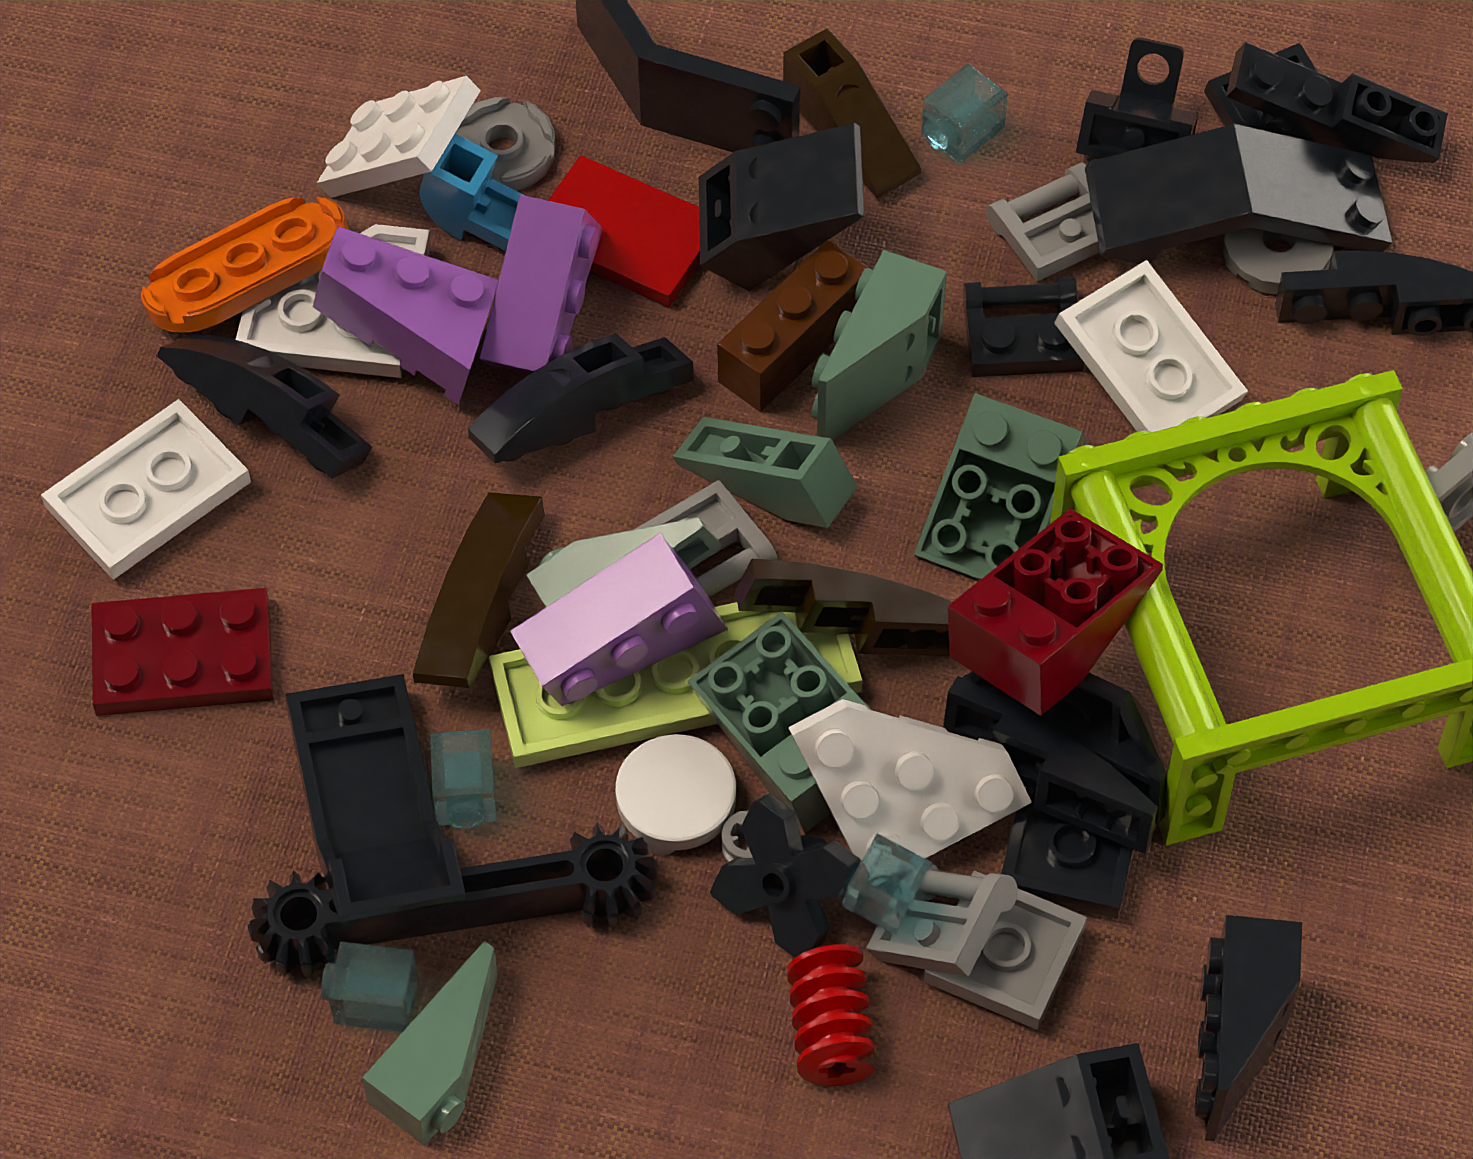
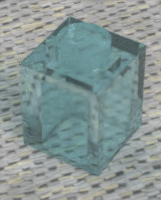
(963, 113)
(463, 778)
(886, 883)
(371, 986)

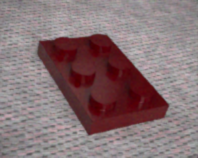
(181, 651)

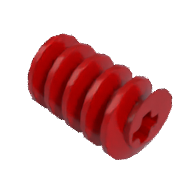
(828, 1016)

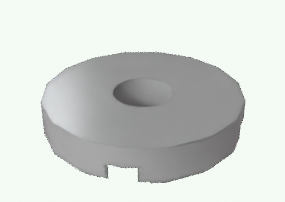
(526, 126)
(1262, 267)

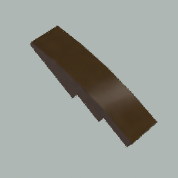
(476, 591)
(825, 599)

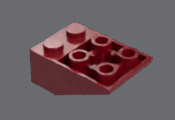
(1049, 610)

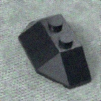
(1112, 727)

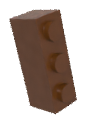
(789, 327)

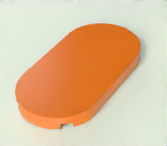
(242, 264)

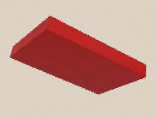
(646, 236)

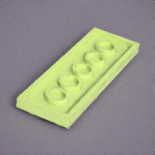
(637, 706)

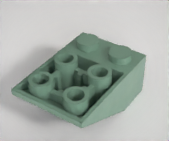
(881, 343)
(995, 487)
(763, 690)

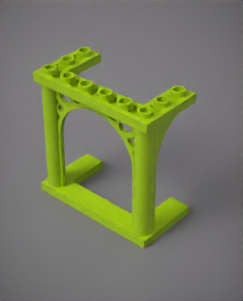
(1361, 453)

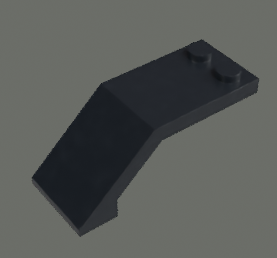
(684, 91)
(1231, 183)
(371, 799)

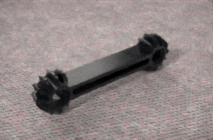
(493, 896)

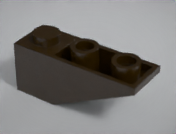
(839, 94)

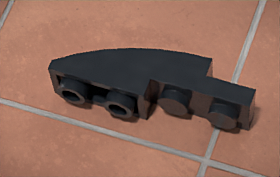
(1336, 113)
(1361, 285)
(257, 383)
(564, 394)

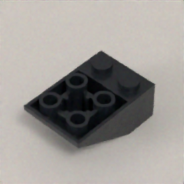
(778, 203)
(1248, 1001)
(1070, 1109)

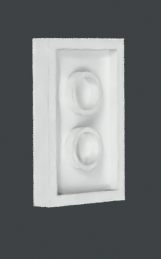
(397, 136)
(1149, 352)
(146, 488)

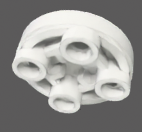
(675, 792)

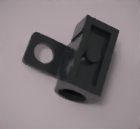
(1141, 112)

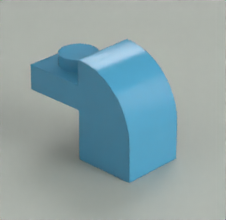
(465, 197)

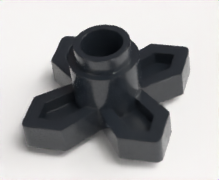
(786, 875)

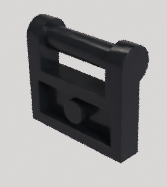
(1019, 342)

